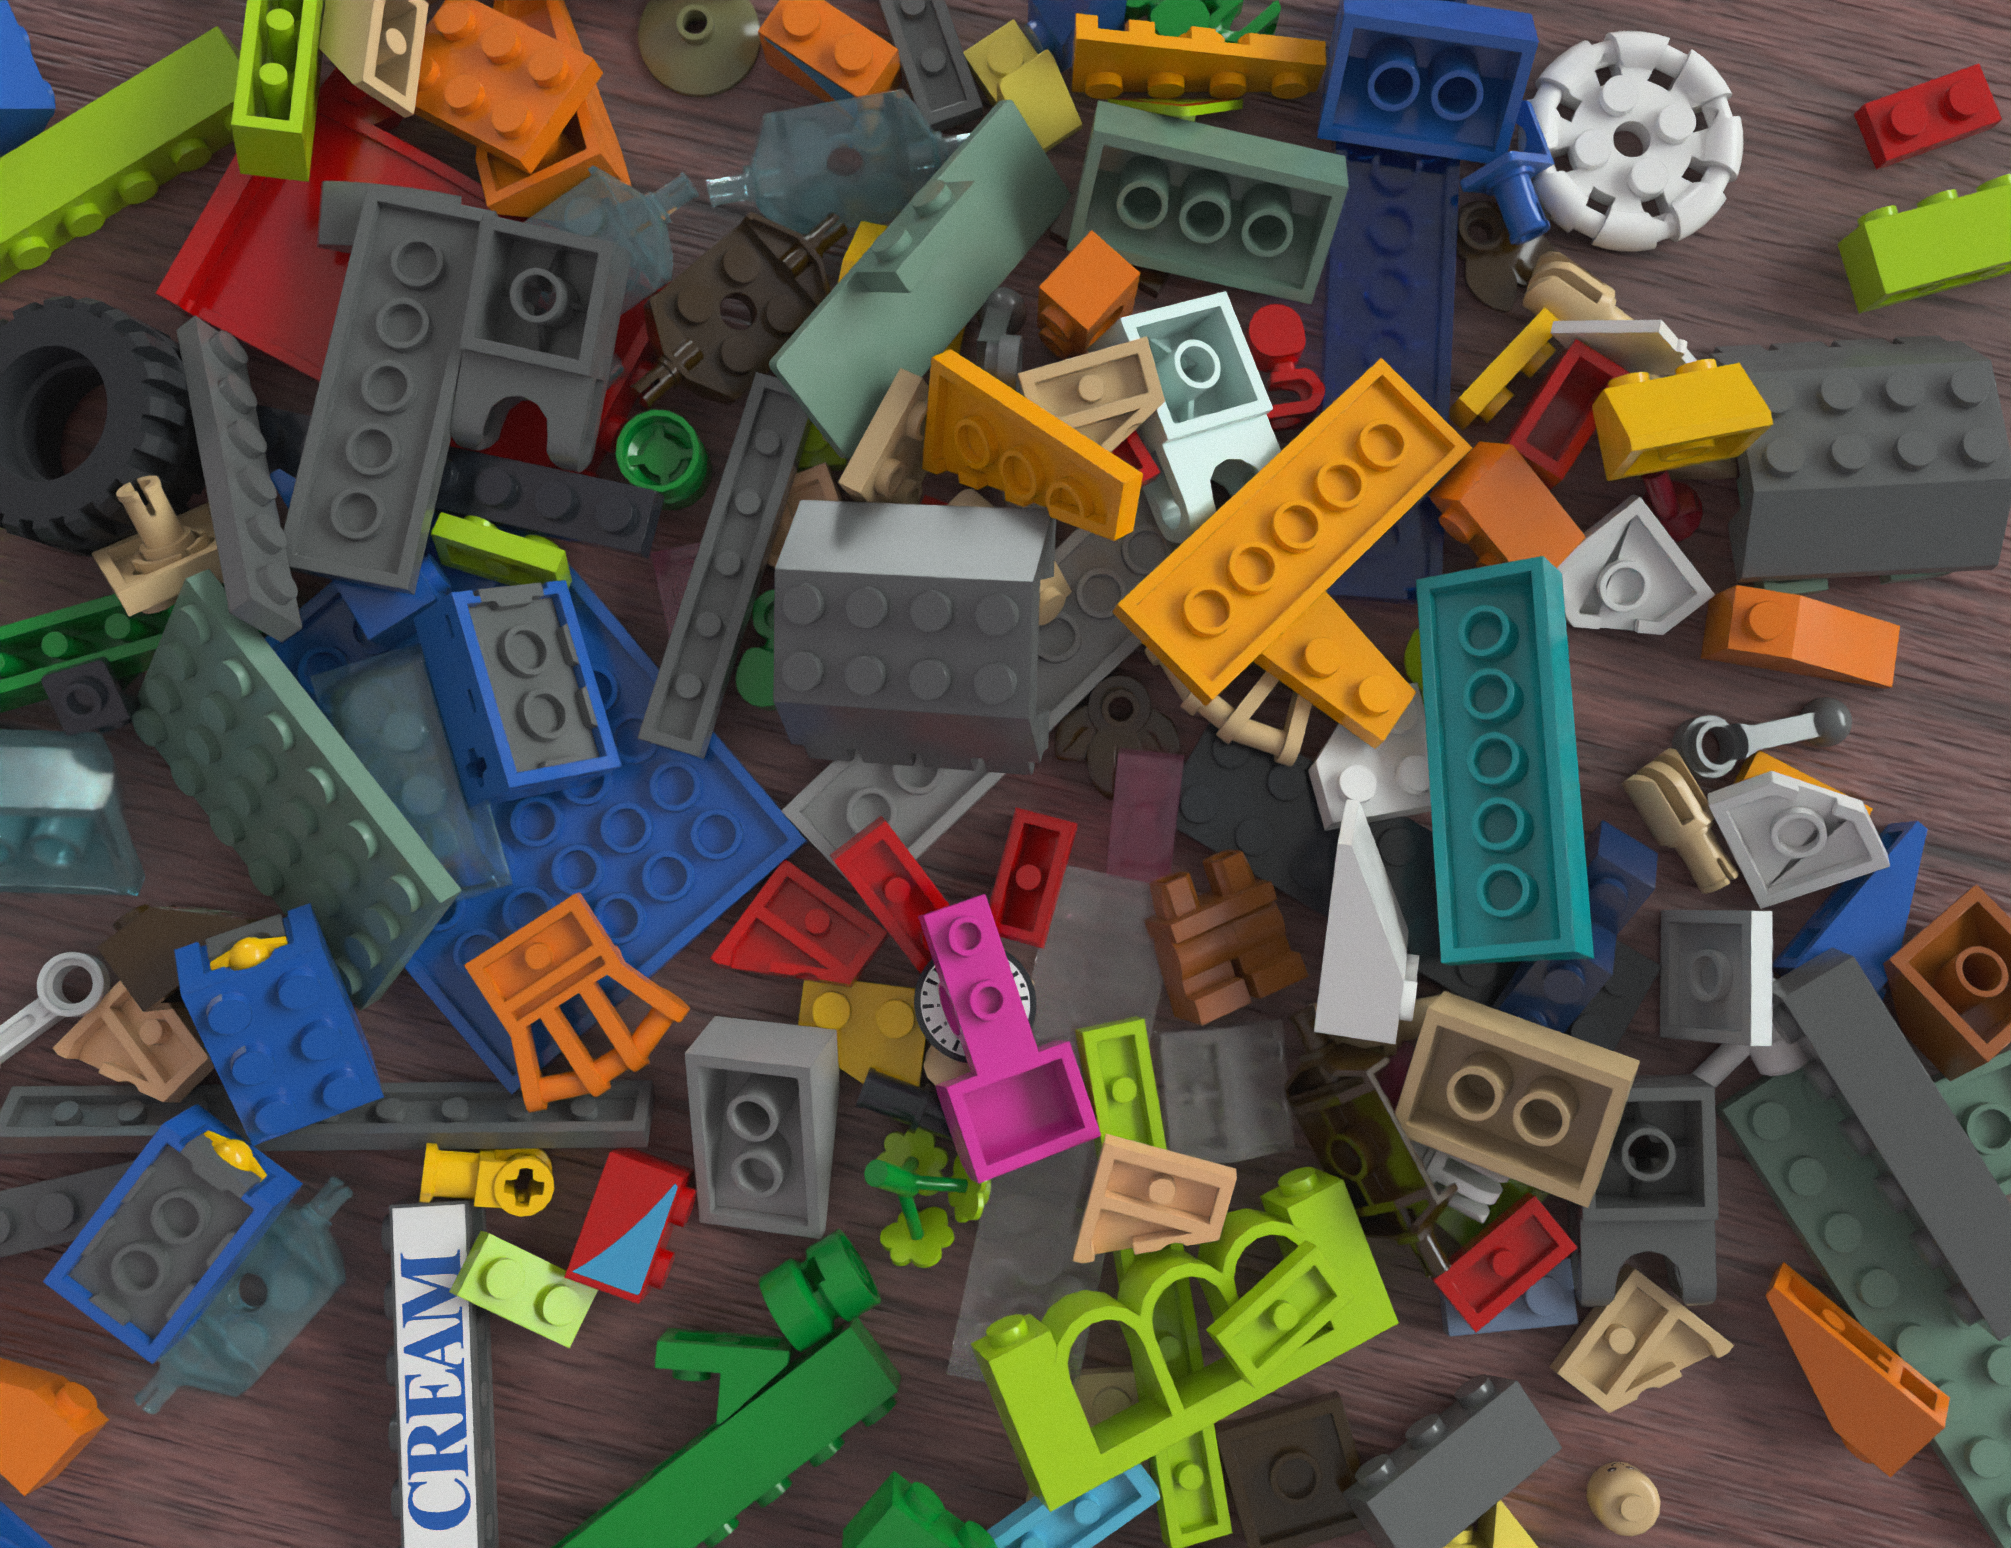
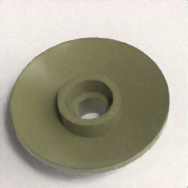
(704, 61)

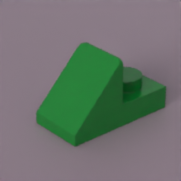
(742, 1360)

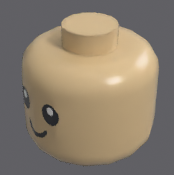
(1623, 1499)

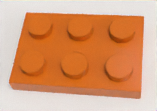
(500, 82)

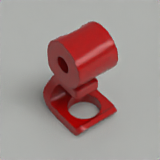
(1276, 345)

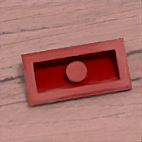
(1031, 876)

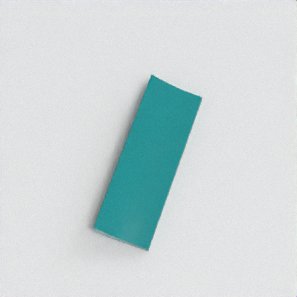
(1503, 765)

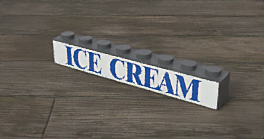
(440, 1379)

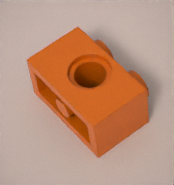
(1085, 297)

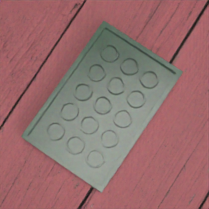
(288, 791)

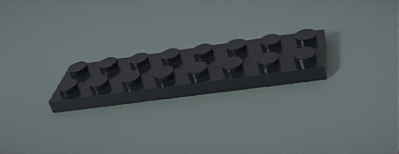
(1270, 812)

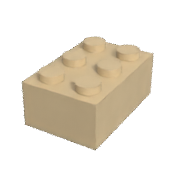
(1515, 1097)

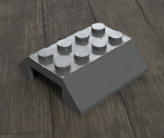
(1871, 460)
(913, 633)

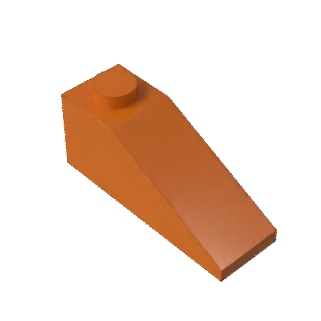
(1799, 637)
(1864, 1387)
(42, 1424)

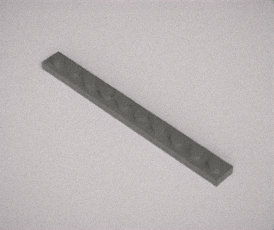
(404, 1119)

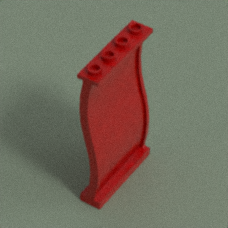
(266, 282)

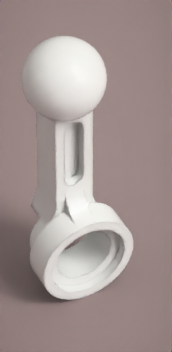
(52, 1004)

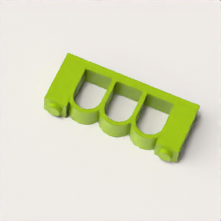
(1029, 1358)

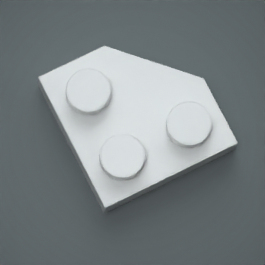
(1630, 575)
(1385, 779)
(1795, 836)

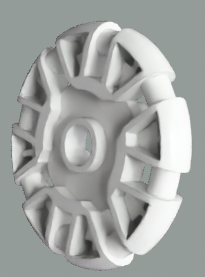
(1661, 122)

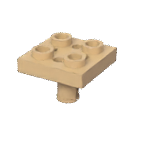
(891, 450)
(152, 565)

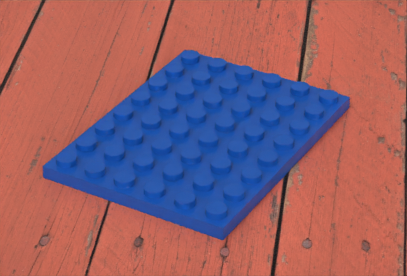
(647, 845)

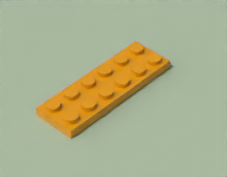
(1291, 531)

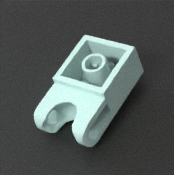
(1211, 413)

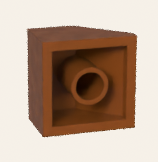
(1956, 985)

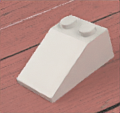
(1365, 964)

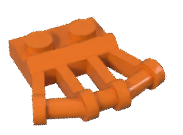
(549, 964)

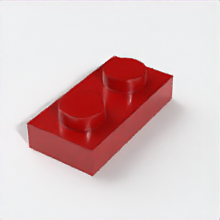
(1927, 116)
(1503, 1261)

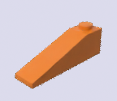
(582, 143)

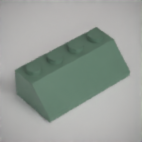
(1209, 201)

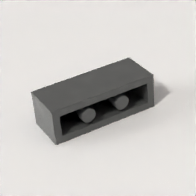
(1452, 1466)

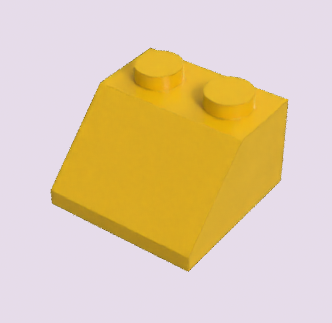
(1678, 419)

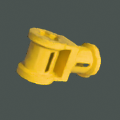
(489, 1178)

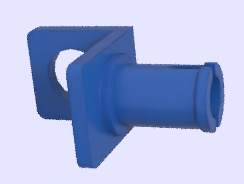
(1511, 184)

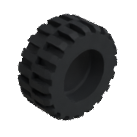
(46, 367)

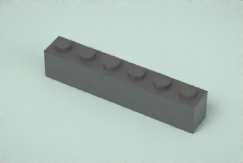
(1905, 1129)

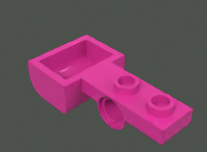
(1018, 1096)

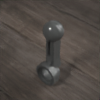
(997, 346)
(1820, 722)

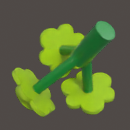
(912, 1167)

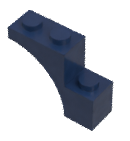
(1619, 882)

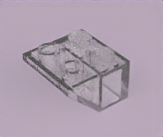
(1224, 1090)

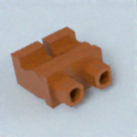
(1220, 943)

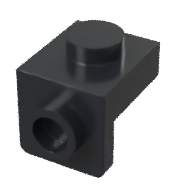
(92, 696)

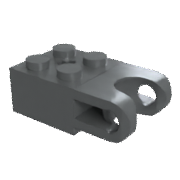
(537, 355)
(1655, 1200)

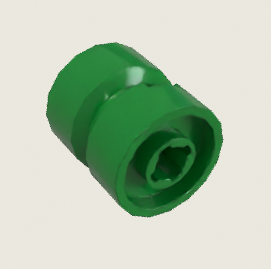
(664, 455)
(816, 1292)

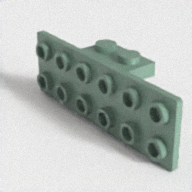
(922, 277)

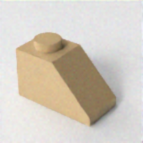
(377, 47)

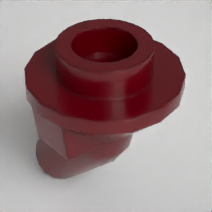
(1673, 504)

